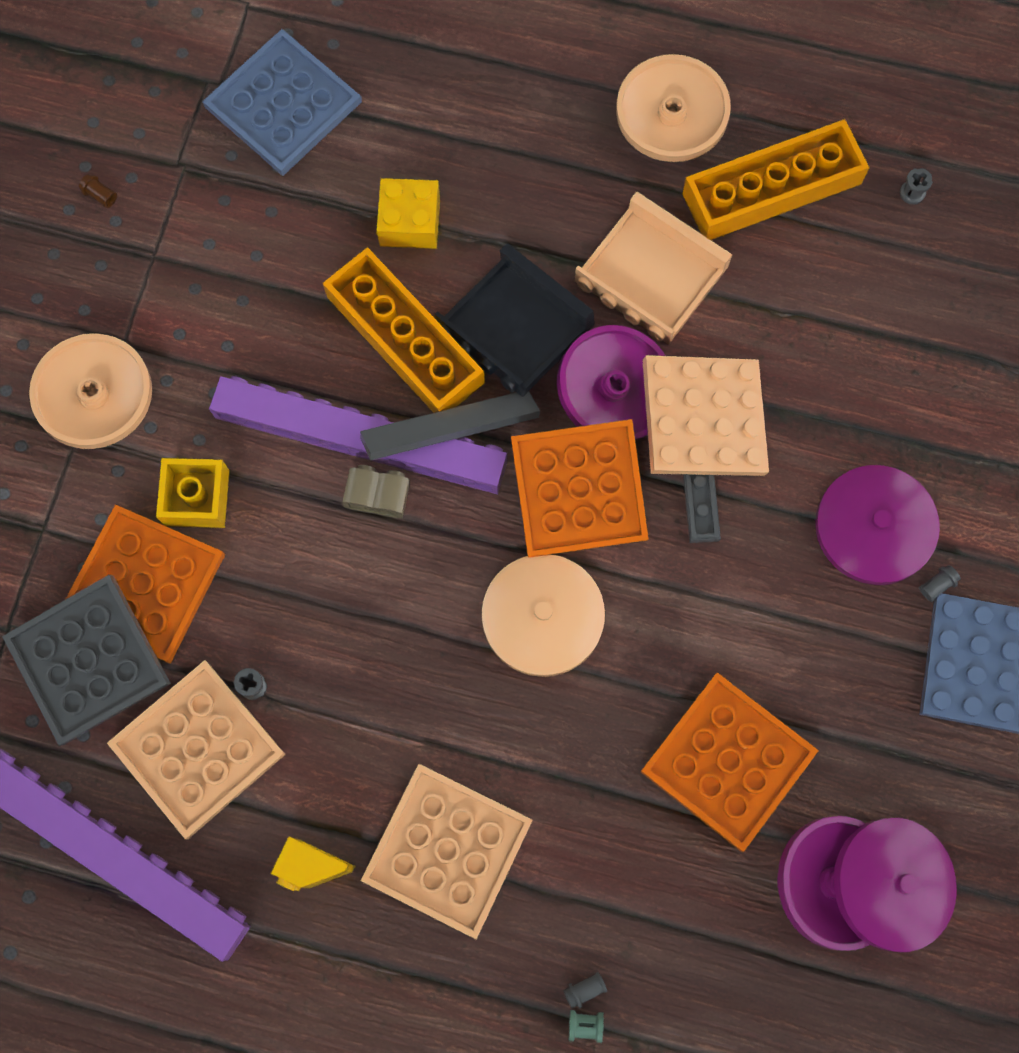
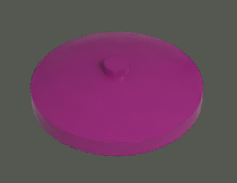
(605, 377)
(877, 525)
(808, 882)
(895, 884)

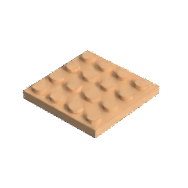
(705, 416)
(196, 749)
(447, 851)

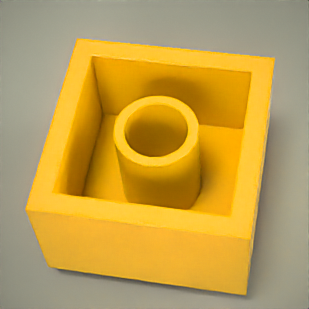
(408, 213)
(192, 493)

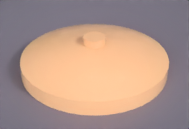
(673, 108)
(90, 391)
(543, 615)

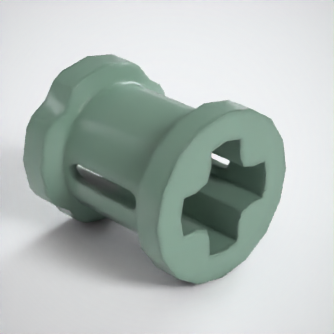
(578, 1020)

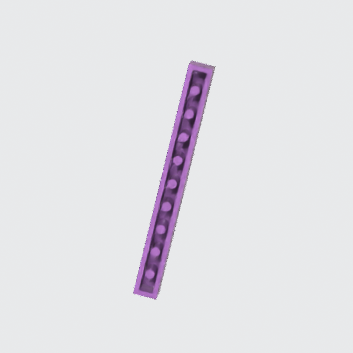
(340, 429)
(120, 860)

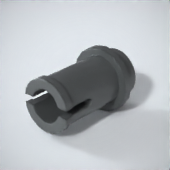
(940, 583)
(584, 990)

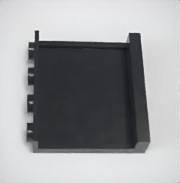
(517, 321)

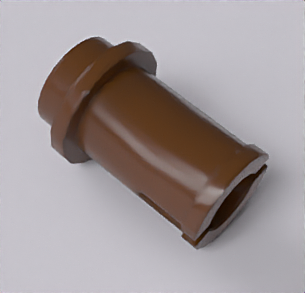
(91, 186)

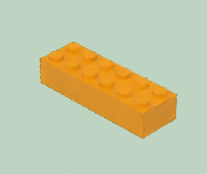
(775, 180)
(403, 332)

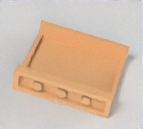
(653, 269)

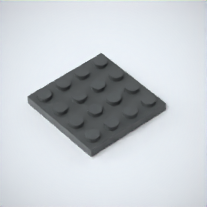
(86, 660)

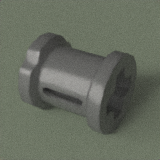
(913, 183)
(248, 675)

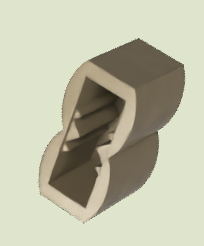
(376, 491)

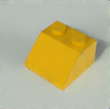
(307, 866)

